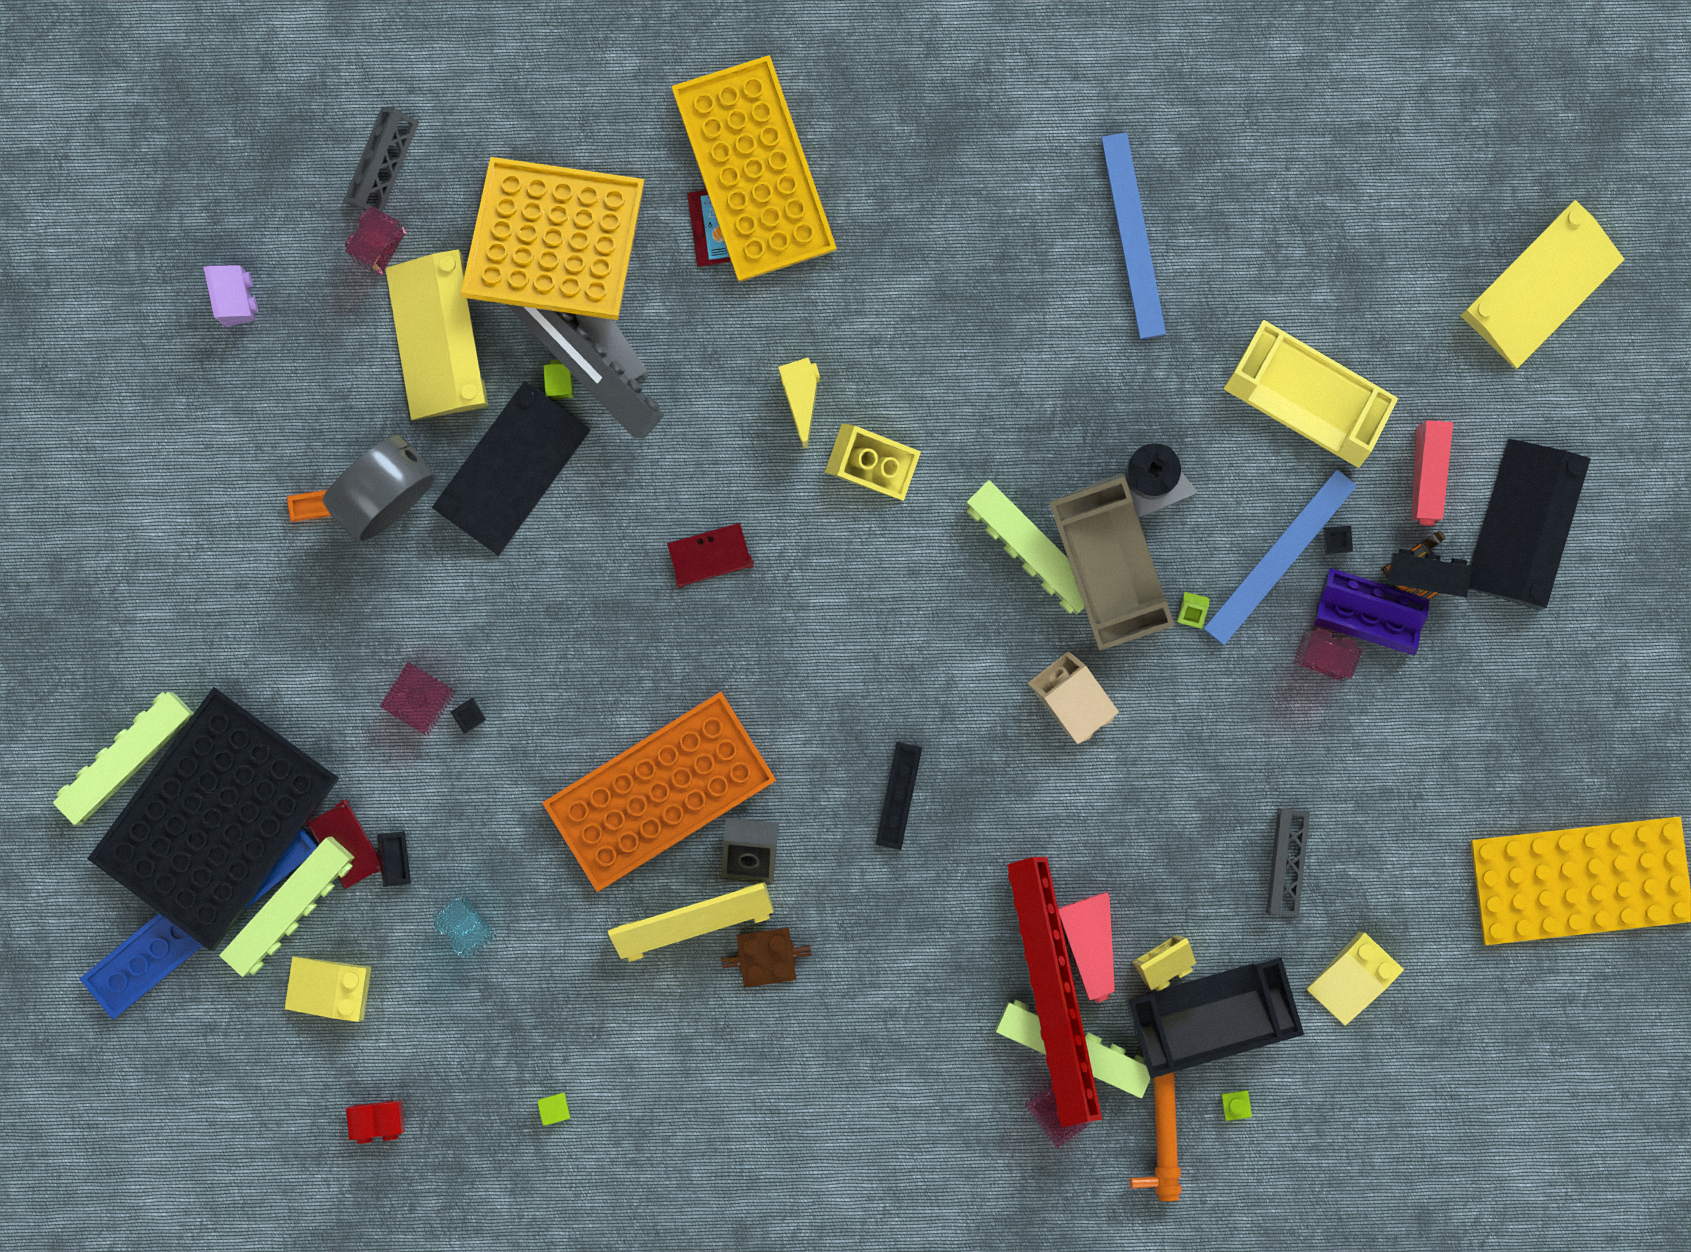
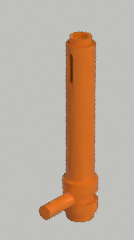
(1167, 1169)

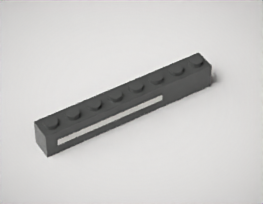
(593, 368)

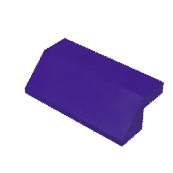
(1372, 611)

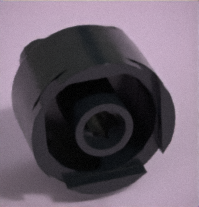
(1159, 457)

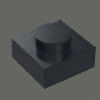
(1338, 539)
(468, 716)

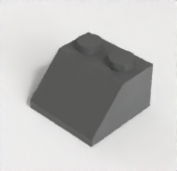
(749, 849)

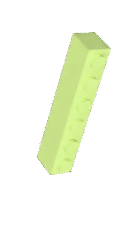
(1027, 543)
(123, 758)
(287, 906)
(1106, 1063)

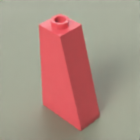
(1431, 471)
(1090, 942)

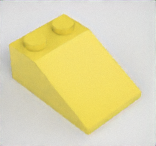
(800, 387)
(872, 461)
(1165, 962)
(1354, 978)
(328, 988)

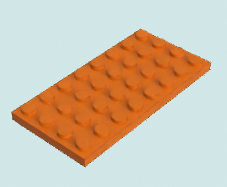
(659, 791)

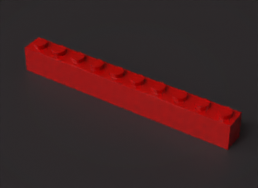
(1054, 992)

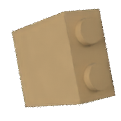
(1073, 697)

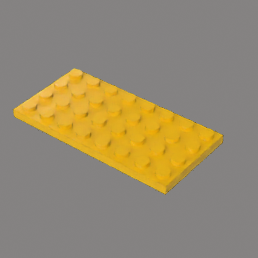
(753, 168)
(1582, 880)

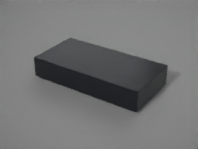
(394, 859)

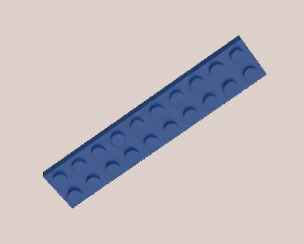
(163, 946)

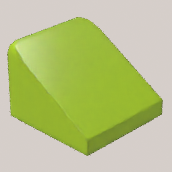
(1193, 610)
(553, 1108)

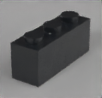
(1429, 573)

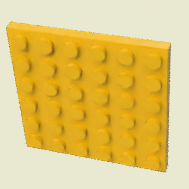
(553, 238)

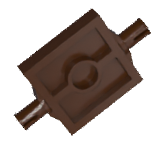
(766, 957)

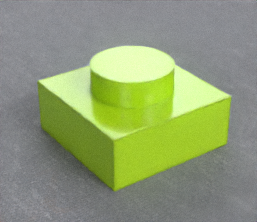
(1236, 1105)

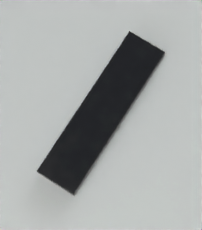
(898, 796)

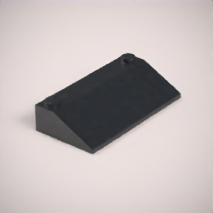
(511, 468)
(1527, 523)
(1214, 1017)

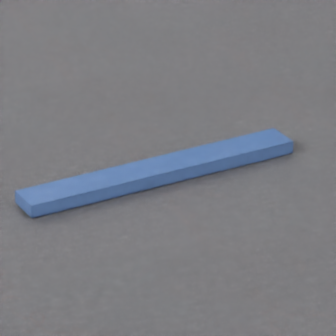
(1133, 236)
(1280, 557)

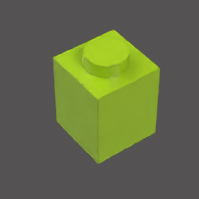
(558, 381)

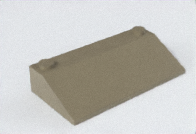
(1111, 562)

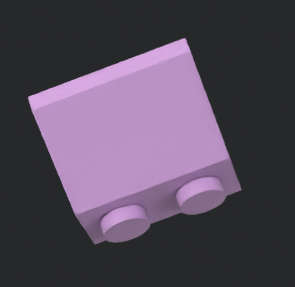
(231, 294)

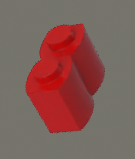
(375, 1120)

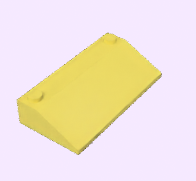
(1544, 285)
(435, 336)
(1311, 394)
(691, 921)

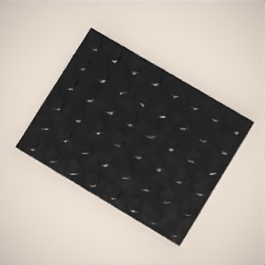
(213, 819)

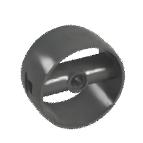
(378, 488)

